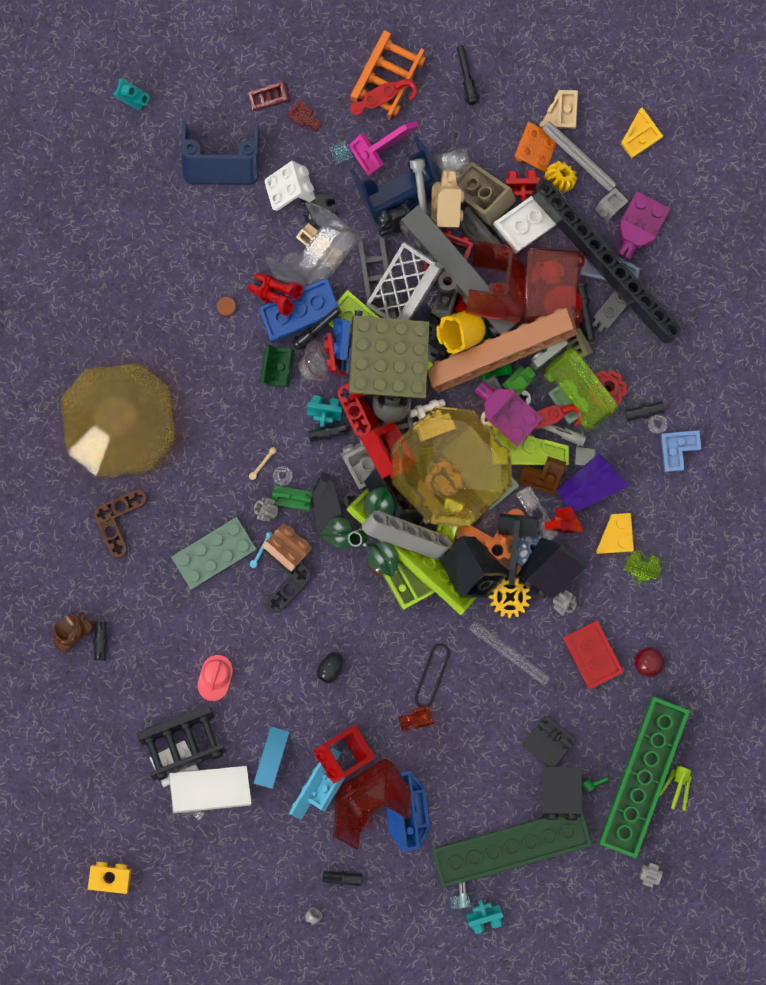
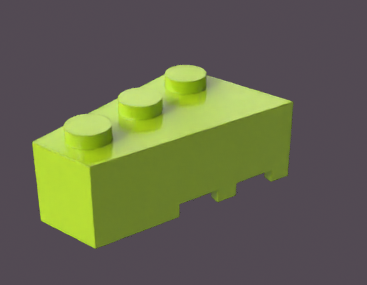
(407, 586)

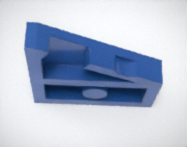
(341, 331)

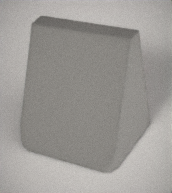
(583, 456)

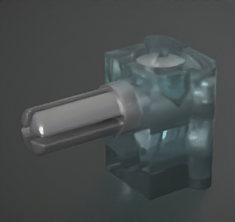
(461, 901)

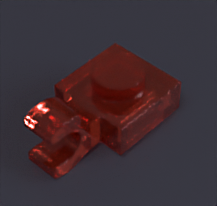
(302, 115)
(419, 718)

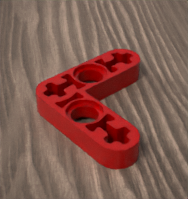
(343, 400)

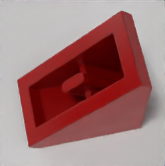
(354, 411)

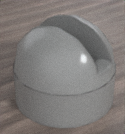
(313, 916)

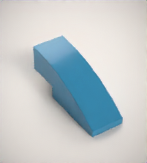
(271, 757)

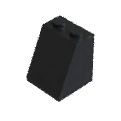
(472, 568)
(550, 568)

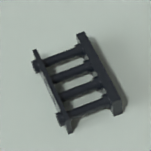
(167, 731)

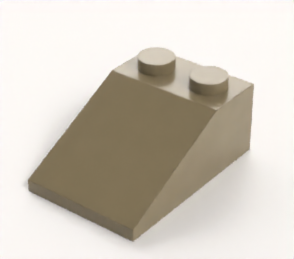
(485, 194)

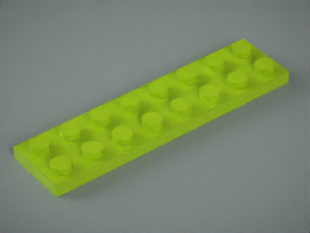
(427, 568)

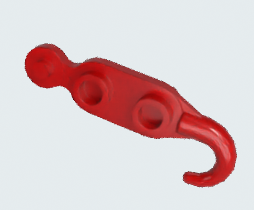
(382, 95)
(555, 413)

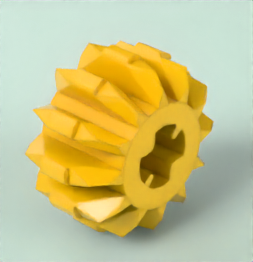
(561, 176)

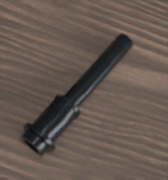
(469, 84)
(310, 333)

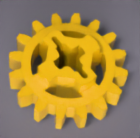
(516, 604)

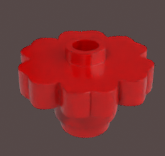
(614, 382)

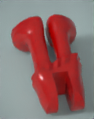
(267, 293)

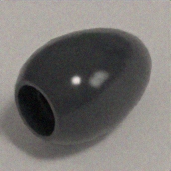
(330, 667)

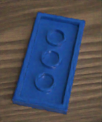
(312, 306)

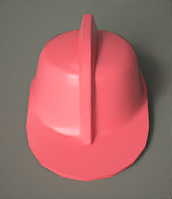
(215, 678)

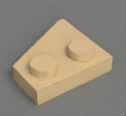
(563, 110)

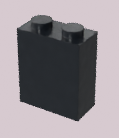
(562, 792)

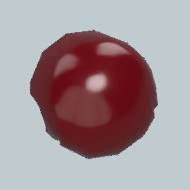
(649, 662)

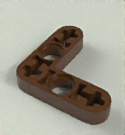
(103, 524)

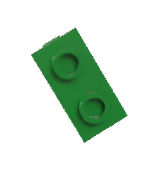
(292, 497)

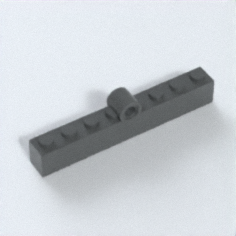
(456, 268)

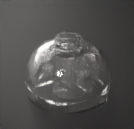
(452, 160)

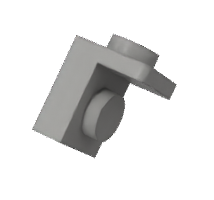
(611, 204)

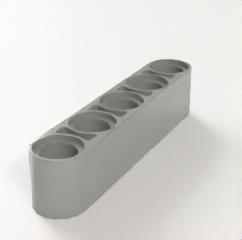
(406, 535)

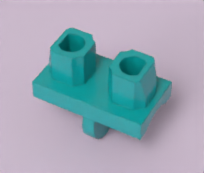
(131, 95)
(324, 412)
(483, 914)

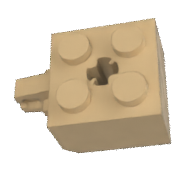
(446, 201)

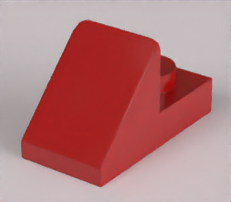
(565, 522)

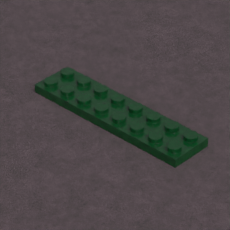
(509, 849)

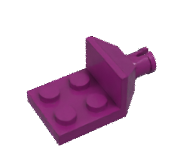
(640, 224)
(508, 412)

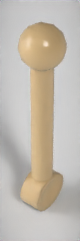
(253, 475)

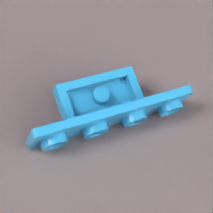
(317, 791)

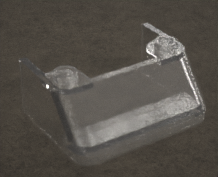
(322, 253)

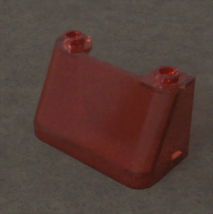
(552, 283)

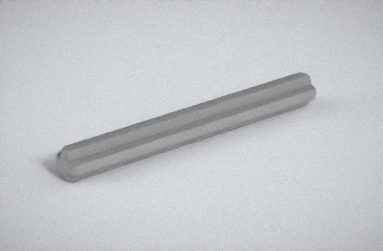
(579, 156)

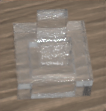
(197, 814)

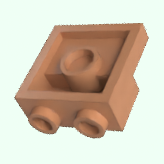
(287, 546)

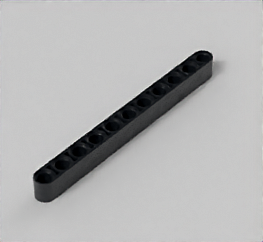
(602, 252)

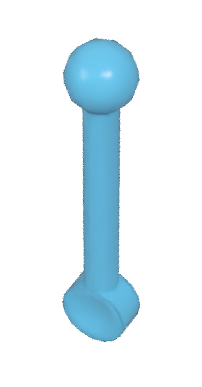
(254, 563)

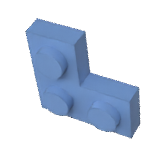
(674, 445)

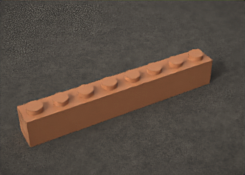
(502, 350)

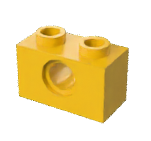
(99, 883)

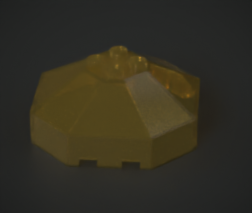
(118, 420)
(451, 467)

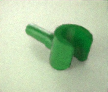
(587, 785)

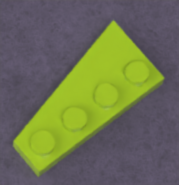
(534, 450)

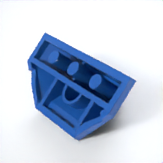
(412, 831)

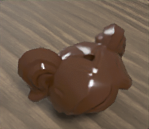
(70, 631)

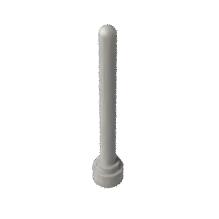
(418, 166)

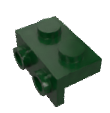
(277, 366)

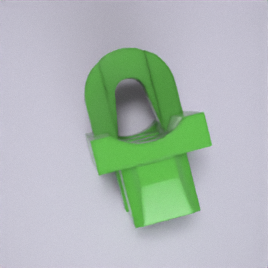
(519, 379)

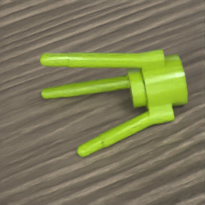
(682, 776)

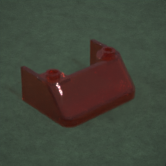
(502, 300)
(365, 794)

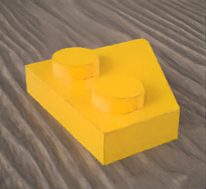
(640, 134)
(617, 535)

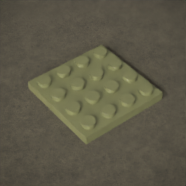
(388, 357)

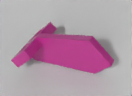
(368, 154)

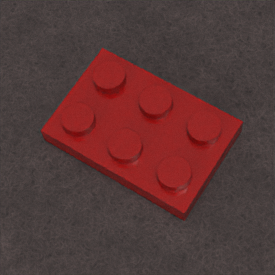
(593, 655)

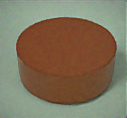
(226, 306)

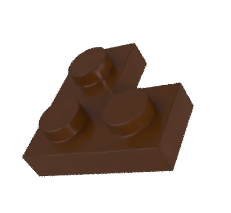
(543, 480)

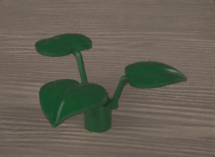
(340, 534)

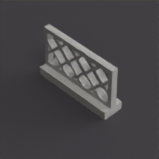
(420, 290)

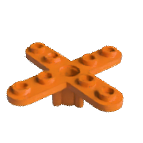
(503, 541)

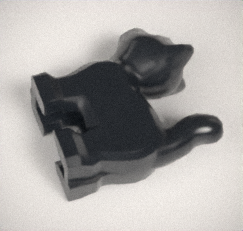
(322, 200)
(392, 218)

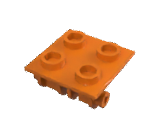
(535, 147)

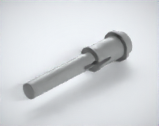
(567, 434)

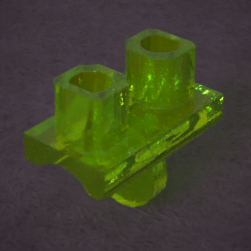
(642, 569)

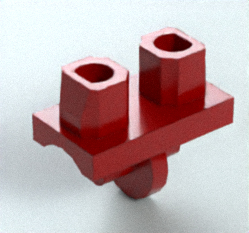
(522, 186)

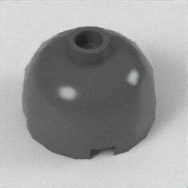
(391, 408)

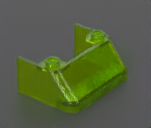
(582, 388)

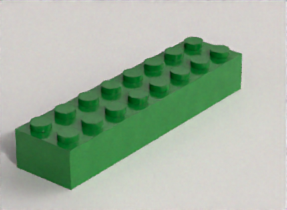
(643, 777)

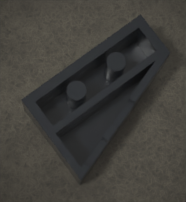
(403, 508)

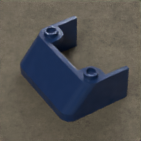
(220, 169)
(400, 189)

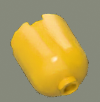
(460, 331)

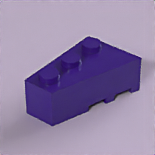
(591, 484)

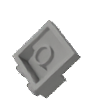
(546, 354)
(358, 462)

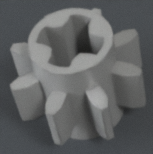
(265, 509)
(564, 602)
(650, 874)

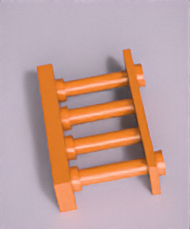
(377, 59)

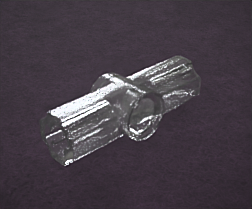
(530, 503)

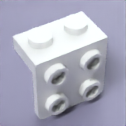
(288, 184)

